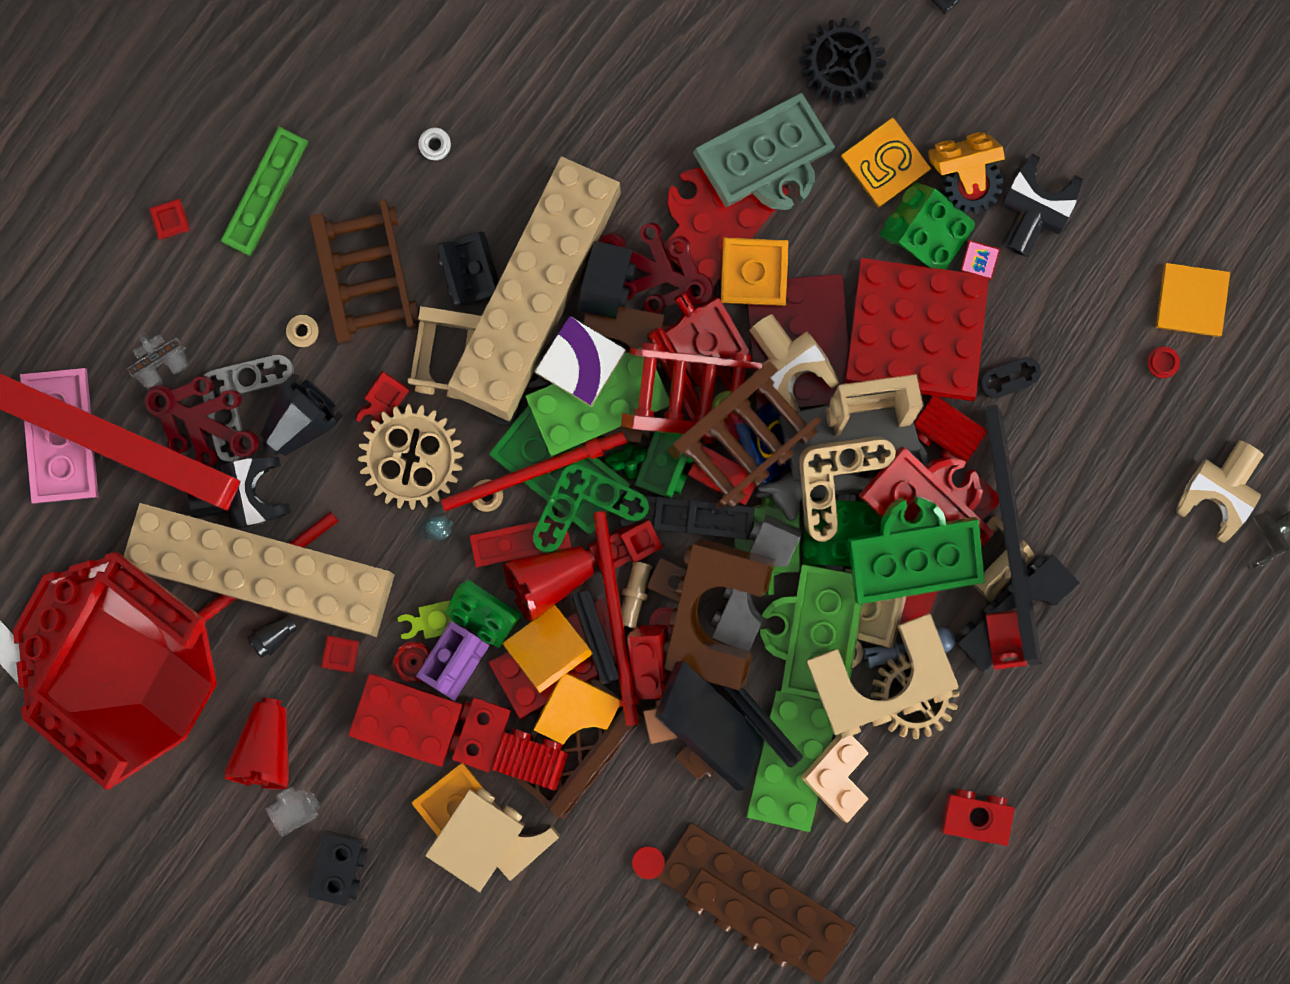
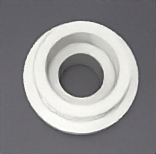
(427, 137)

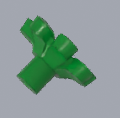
(627, 459)

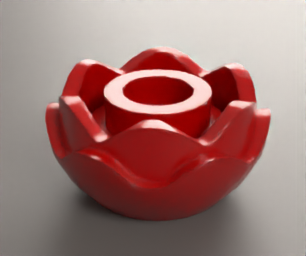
(403, 658)

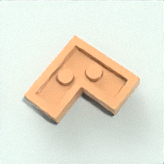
(830, 776)

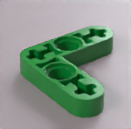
(585, 492)

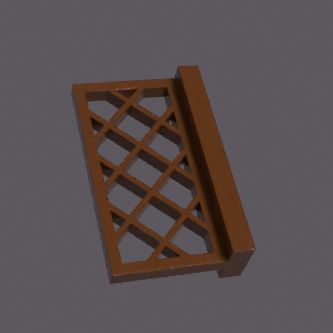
(589, 767)

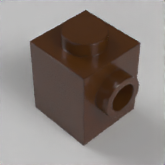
(666, 579)
(694, 763)

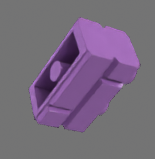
(452, 660)

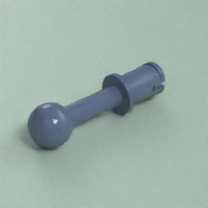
(880, 654)

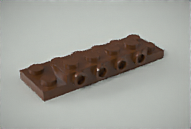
(755, 904)

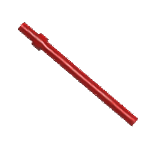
(592, 448)

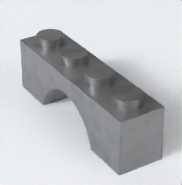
(740, 619)

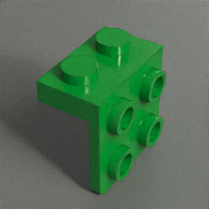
(928, 226)
(660, 470)
(853, 520)
(482, 613)

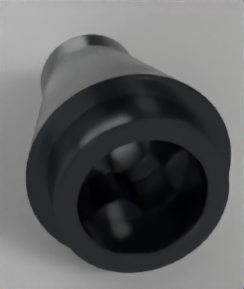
(271, 636)

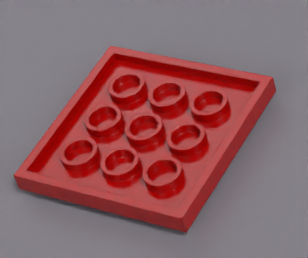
(918, 325)

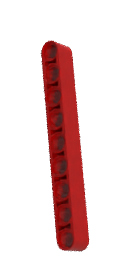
(117, 443)

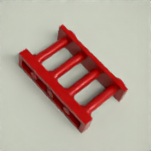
(673, 418)

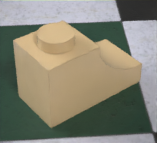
(525, 850)

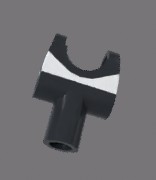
(1036, 208)
(246, 506)

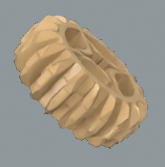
(931, 716)

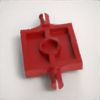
(705, 332)

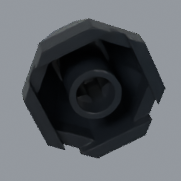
(298, 417)

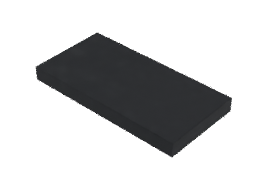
(709, 725)

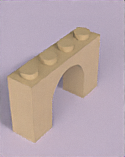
(928, 679)

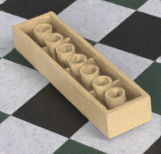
(534, 289)
(259, 569)

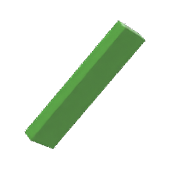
(264, 191)

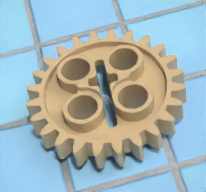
(382, 449)

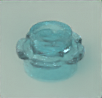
(438, 528)

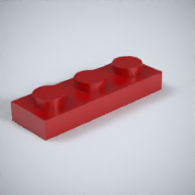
(513, 543)

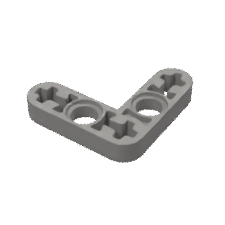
(230, 376)

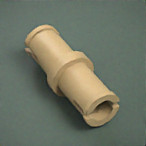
(635, 593)

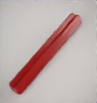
(690, 396)

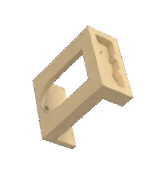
(424, 345)
(905, 400)

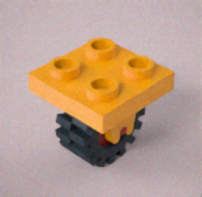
(969, 171)

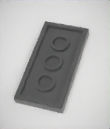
(859, 425)

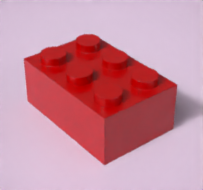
(406, 719)

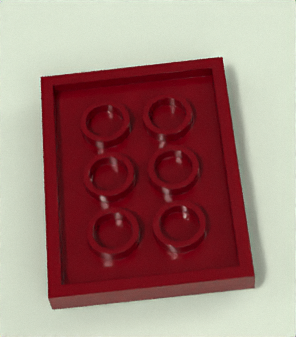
(817, 307)

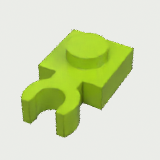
(432, 620)

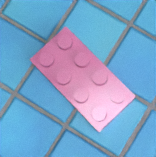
(56, 465)

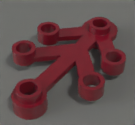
(662, 270)
(196, 419)

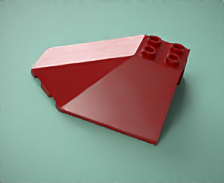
(111, 667)

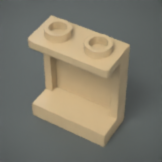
(476, 838)

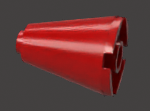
(547, 578)
(262, 748)

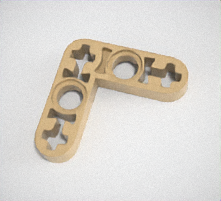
(824, 476)

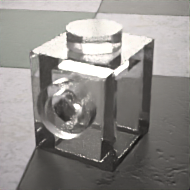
(293, 810)

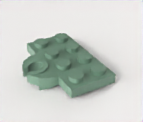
(766, 155)

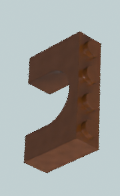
(630, 330)
(711, 567)

